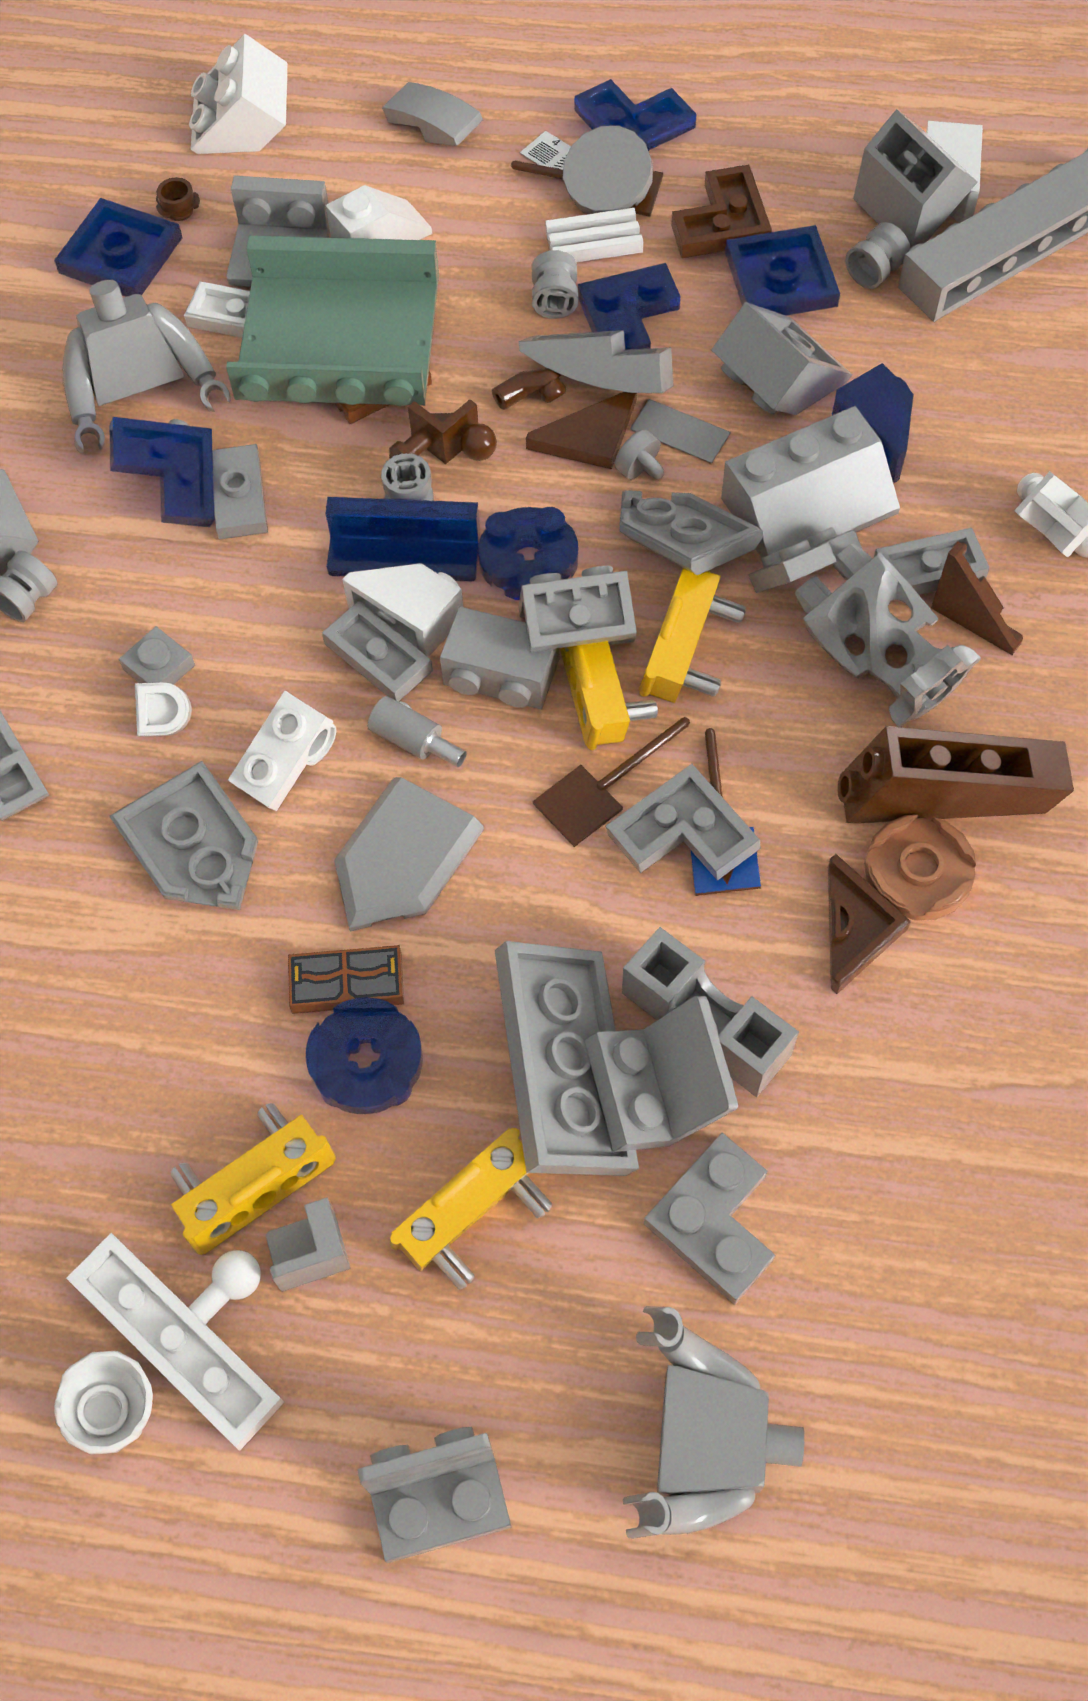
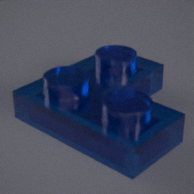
(653, 120)
(626, 299)
(178, 456)

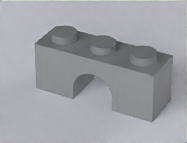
(751, 1035)

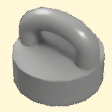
(639, 456)

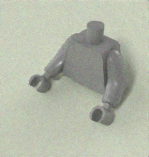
(124, 351)
(710, 1435)

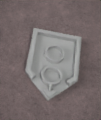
(687, 530)
(191, 840)
(402, 854)

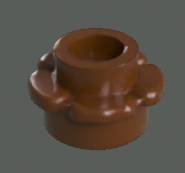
(176, 199)

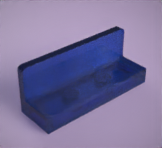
(401, 533)

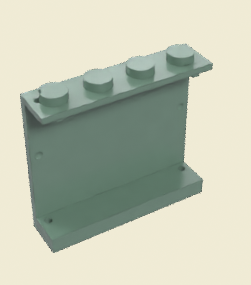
(337, 321)

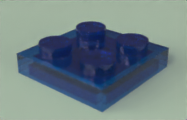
(119, 247)
(783, 271)

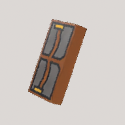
(330, 977)

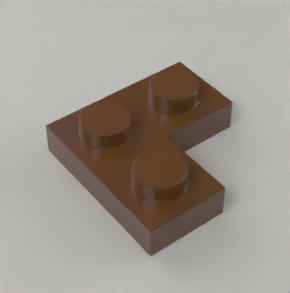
(733, 213)

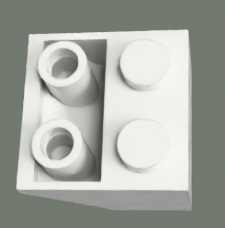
(239, 100)

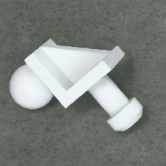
(1055, 512)

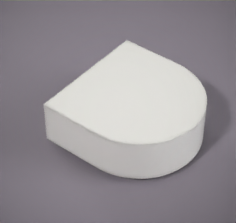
(161, 709)

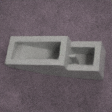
(602, 360)

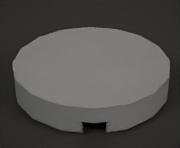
(608, 170)

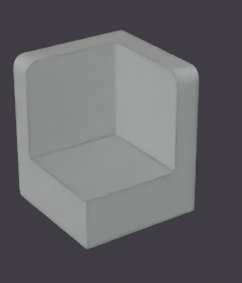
(307, 1248)

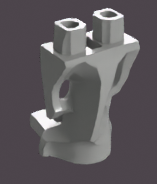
(863, 610)

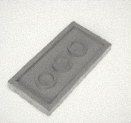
(549, 1008)

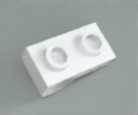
(281, 749)

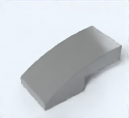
(437, 113)
(18, 779)

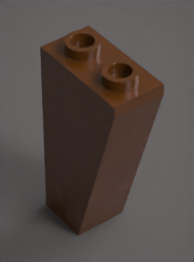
(953, 776)

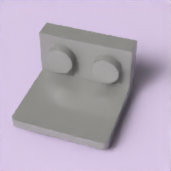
(274, 209)
(577, 609)
(662, 1078)
(435, 1494)

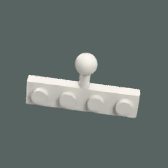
(177, 1335)

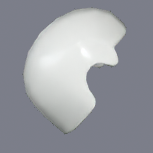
(103, 1402)

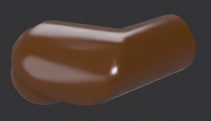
(525, 384)

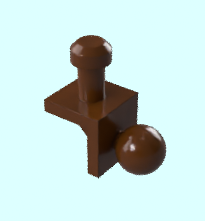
(447, 434)

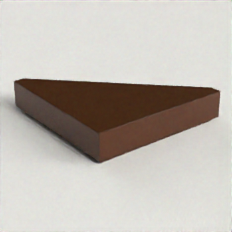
(588, 434)
(972, 602)
(859, 923)

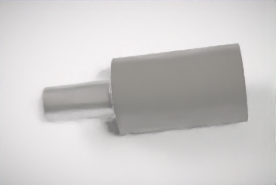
(412, 731)

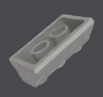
(812, 482)

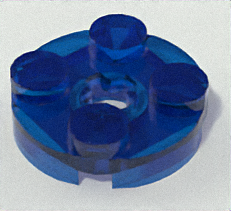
(522, 528)
(372, 1088)

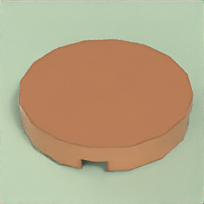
(921, 866)

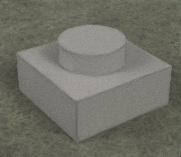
(157, 659)

